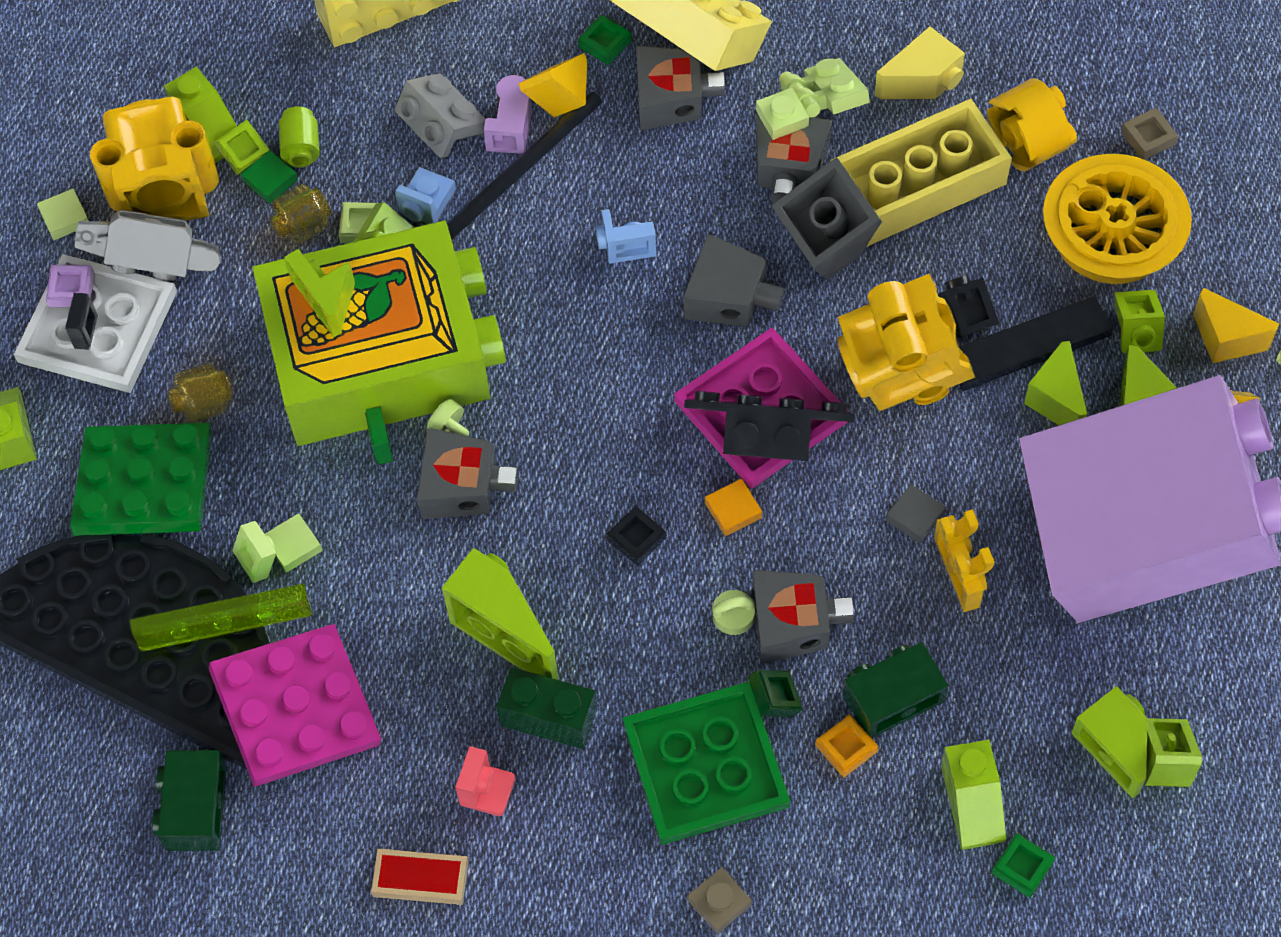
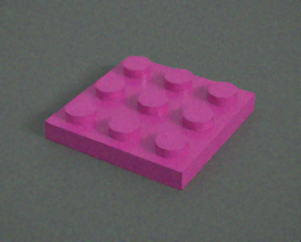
(762, 369)
(294, 704)

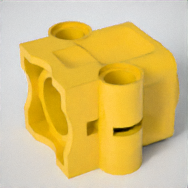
(155, 160)
(903, 345)

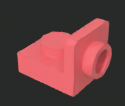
(483, 786)

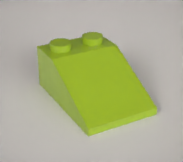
(492, 610)

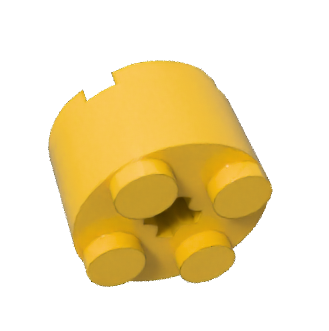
(1031, 123)

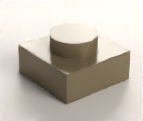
(1149, 134)
(719, 900)

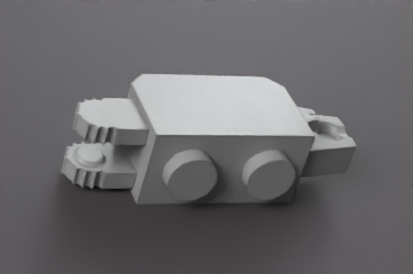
(147, 244)

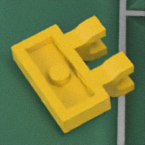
(954, 547)

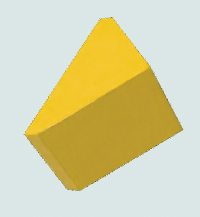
(559, 86)
(1230, 328)

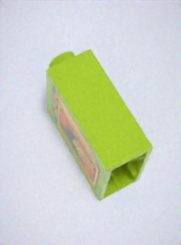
(402, 339)

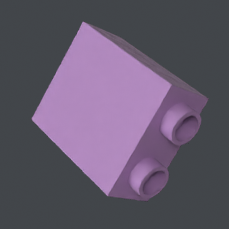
(1153, 499)

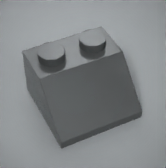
(828, 219)

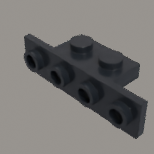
(768, 429)

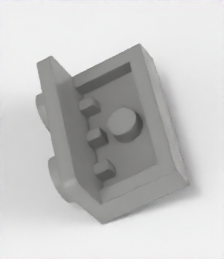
(438, 112)

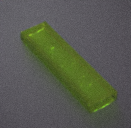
(221, 617)

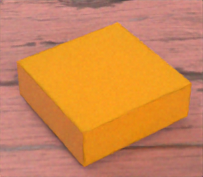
(733, 507)
(846, 745)

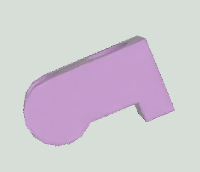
(511, 127)

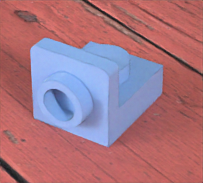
(424, 196)
(626, 242)

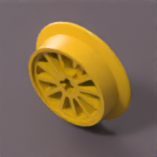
(1116, 219)

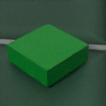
(604, 39)
(269, 177)
(378, 435)
(1023, 865)

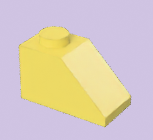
(921, 69)

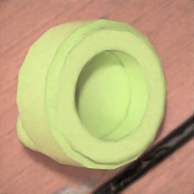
(447, 418)
(733, 612)

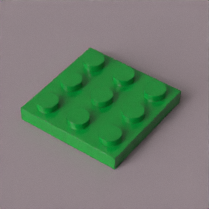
(141, 479)
(705, 763)

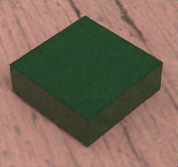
(775, 693)

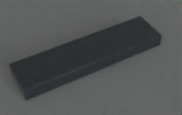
(1035, 341)

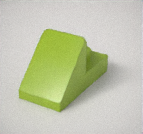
(326, 294)

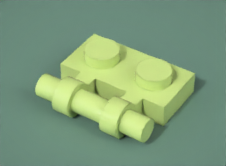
(827, 86)

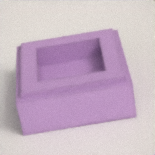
(65, 281)

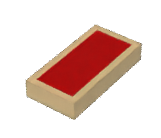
(419, 876)

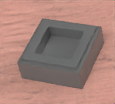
(915, 513)

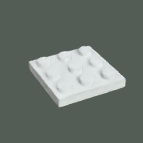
(127, 324)

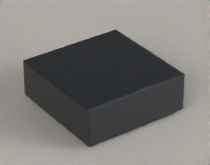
(81, 321)
(636, 535)

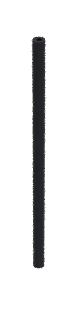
(522, 165)

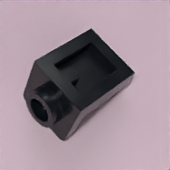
(969, 305)

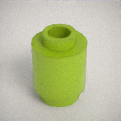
(298, 137)

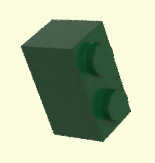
(894, 689)
(547, 708)
(190, 800)

